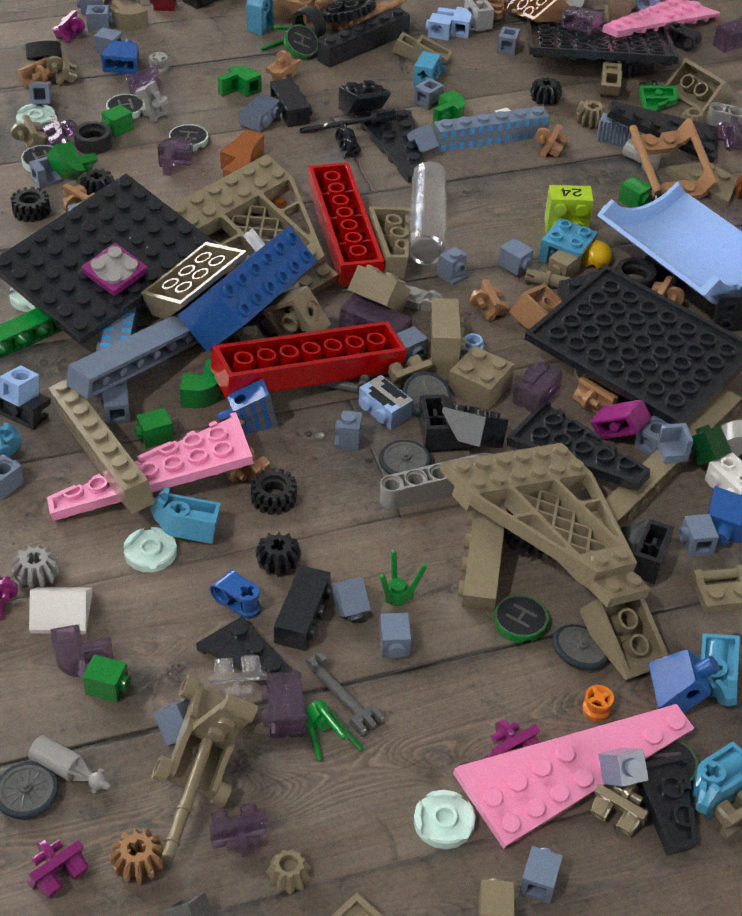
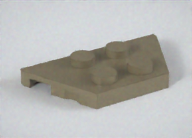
(692, 171)

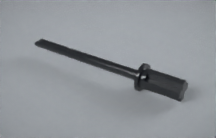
(375, 117)

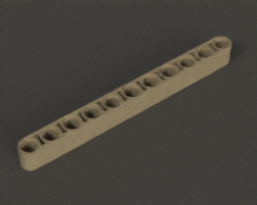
(627, 502)

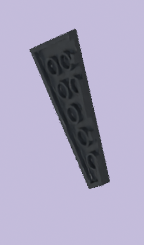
(656, 122)
(393, 140)
(551, 426)

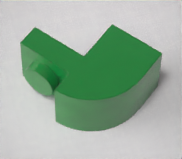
(240, 79)
(450, 106)
(68, 163)
(200, 390)

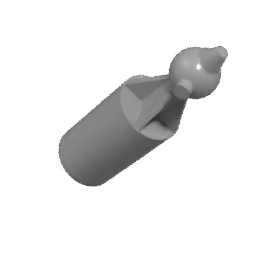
(66, 763)

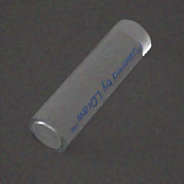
(428, 213)

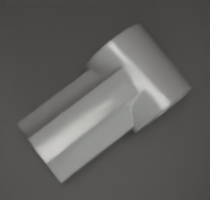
(630, 152)

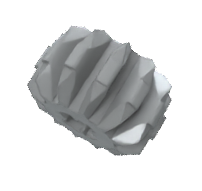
(35, 566)

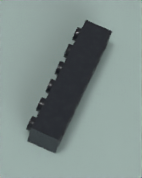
(363, 37)

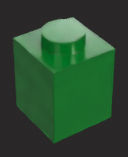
(118, 119)
(635, 192)
(154, 428)
(106, 678)

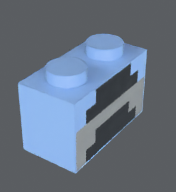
(385, 402)

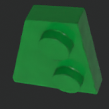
(657, 97)

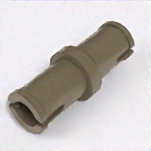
(544, 277)

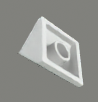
(59, 608)

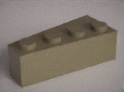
(392, 235)
(445, 335)
(482, 563)

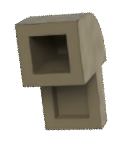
(129, 17)
(611, 79)

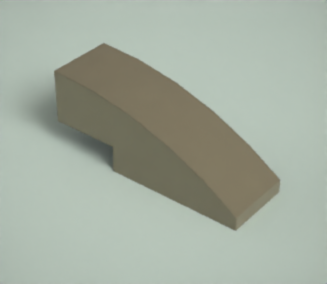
(412, 48)

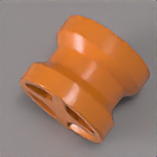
(603, 701)

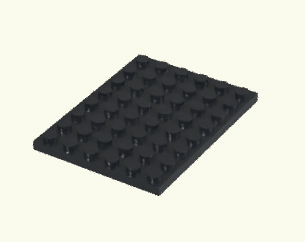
(560, 42)
(50, 261)
(641, 345)

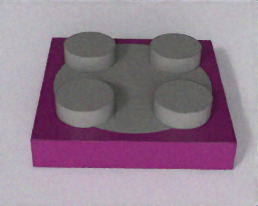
(114, 269)

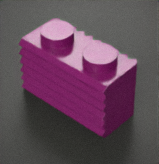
(621, 419)

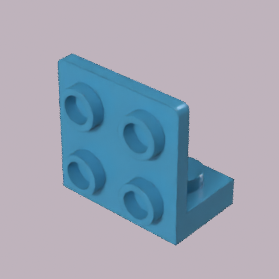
(567, 238)

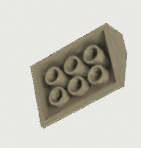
(190, 278)

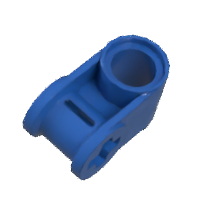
(237, 594)

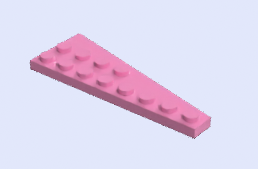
(660, 15)
(168, 465)
(540, 781)

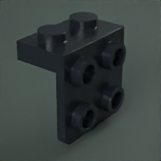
(729, 312)

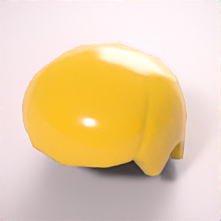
(597, 254)

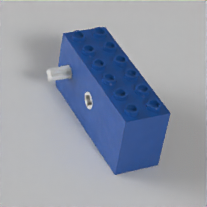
(247, 287)

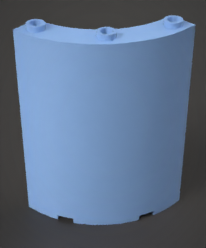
(684, 240)

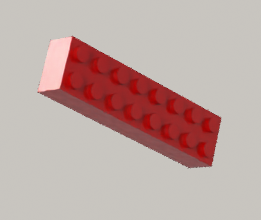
(343, 220)
(307, 358)

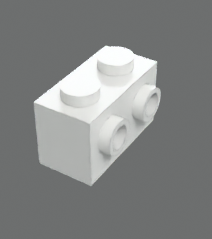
(725, 473)

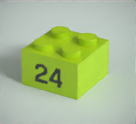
(569, 204)

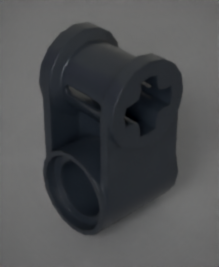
(681, 34)

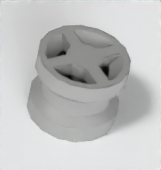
(159, 59)

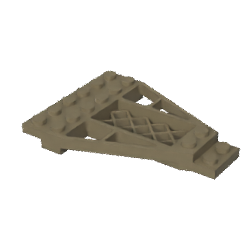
(250, 192)
(546, 514)

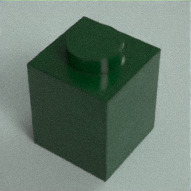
(709, 444)

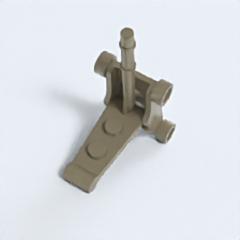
(212, 726)

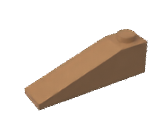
(534, 305)

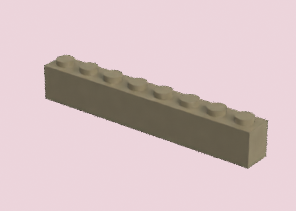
(102, 447)

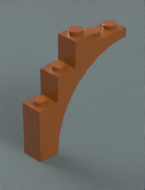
(242, 151)

